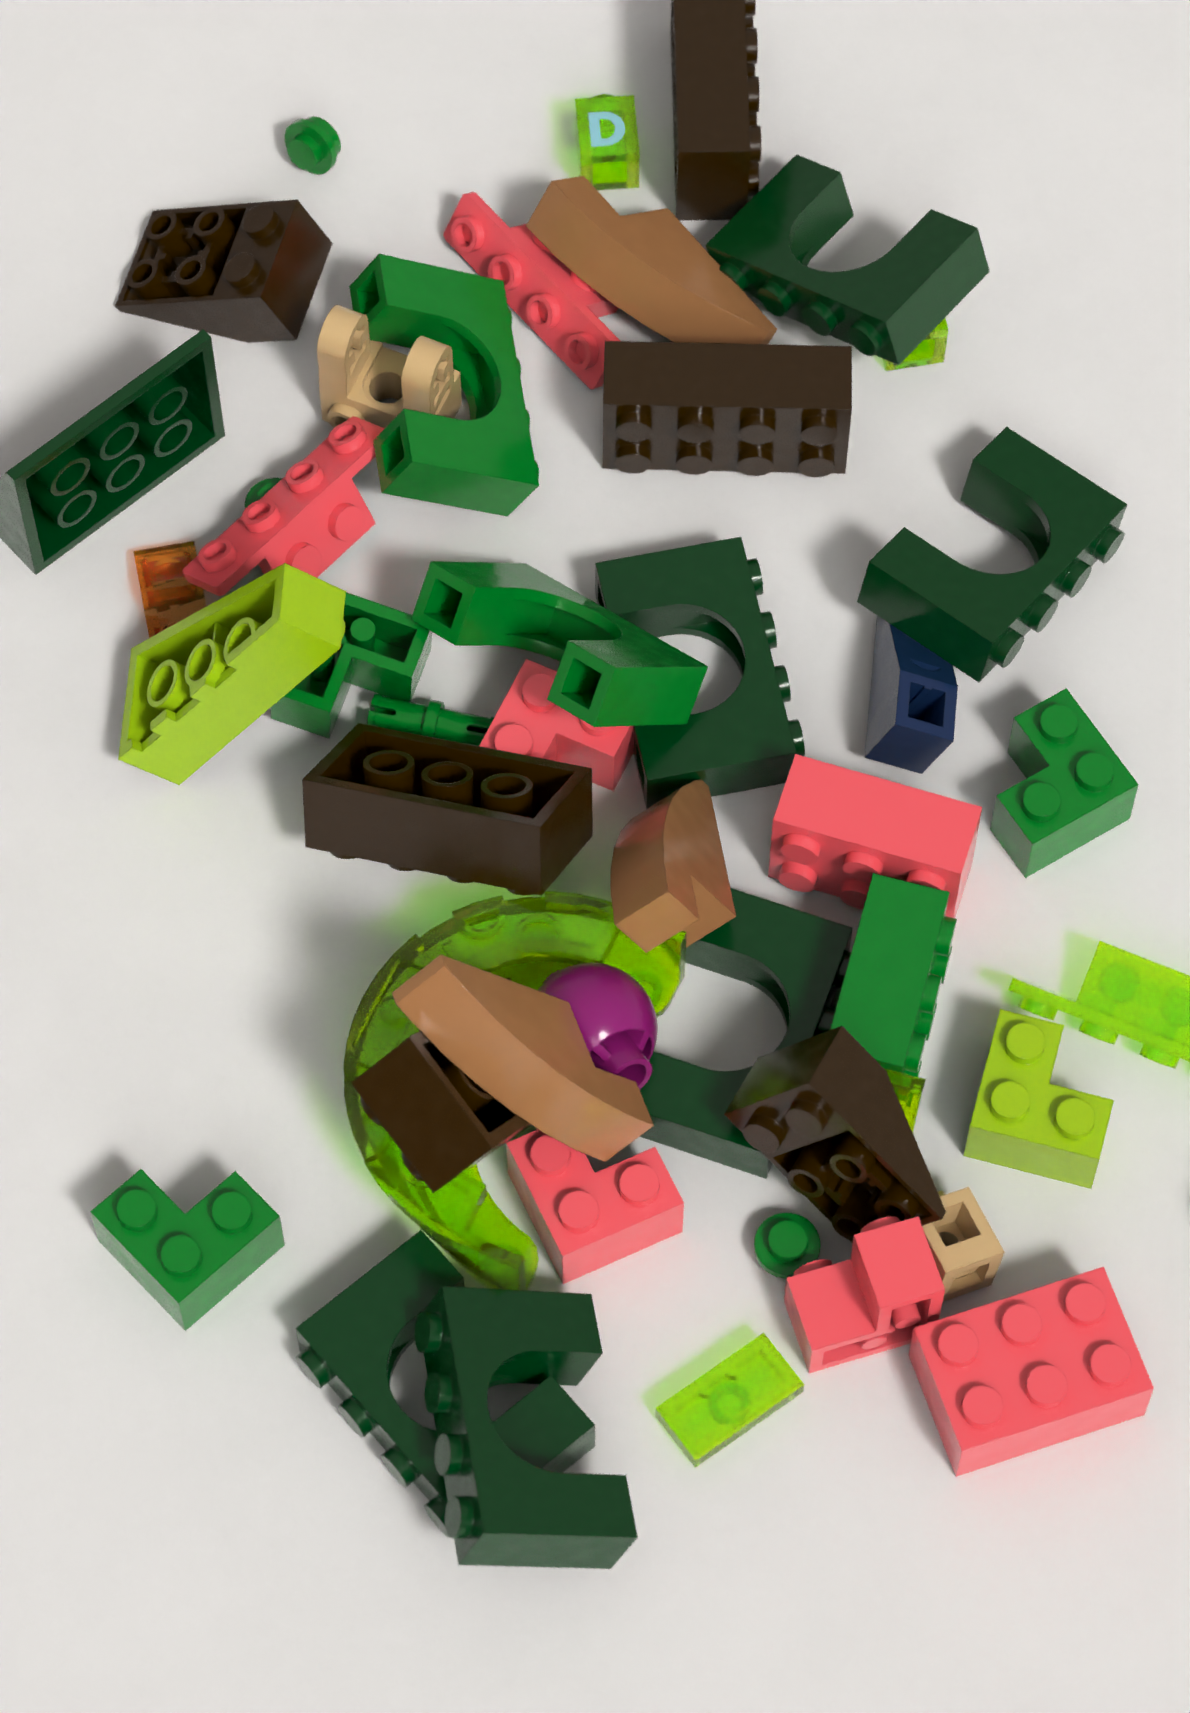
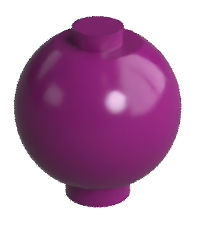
(612, 1016)

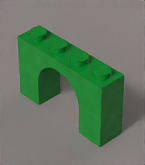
(436, 458)
(607, 665)

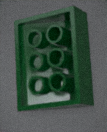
(112, 455)

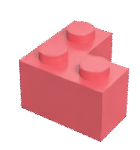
(543, 730)
(591, 1215)
(868, 1300)

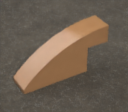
(646, 267)
(671, 871)
(524, 1055)

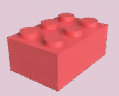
(846, 825)
(1030, 1371)

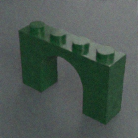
(876, 307)
(710, 595)
(982, 616)
(798, 966)
(361, 1338)
(498, 1502)

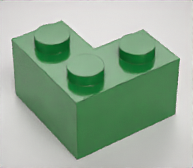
(378, 653)
(1070, 788)
(191, 1256)

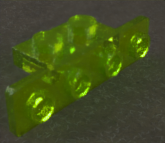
(1125, 998)

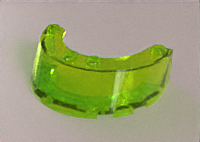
(513, 940)

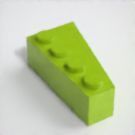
(225, 668)

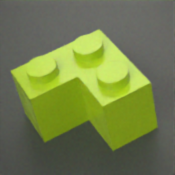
(1027, 1120)

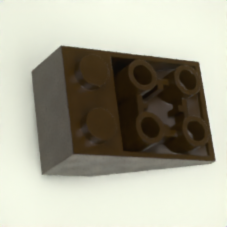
(228, 269)
(836, 1132)

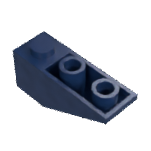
(909, 702)

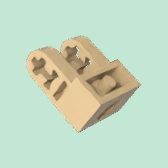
(362, 372)

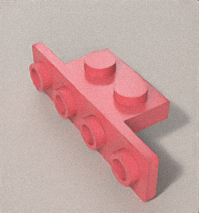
(536, 286)
(301, 520)

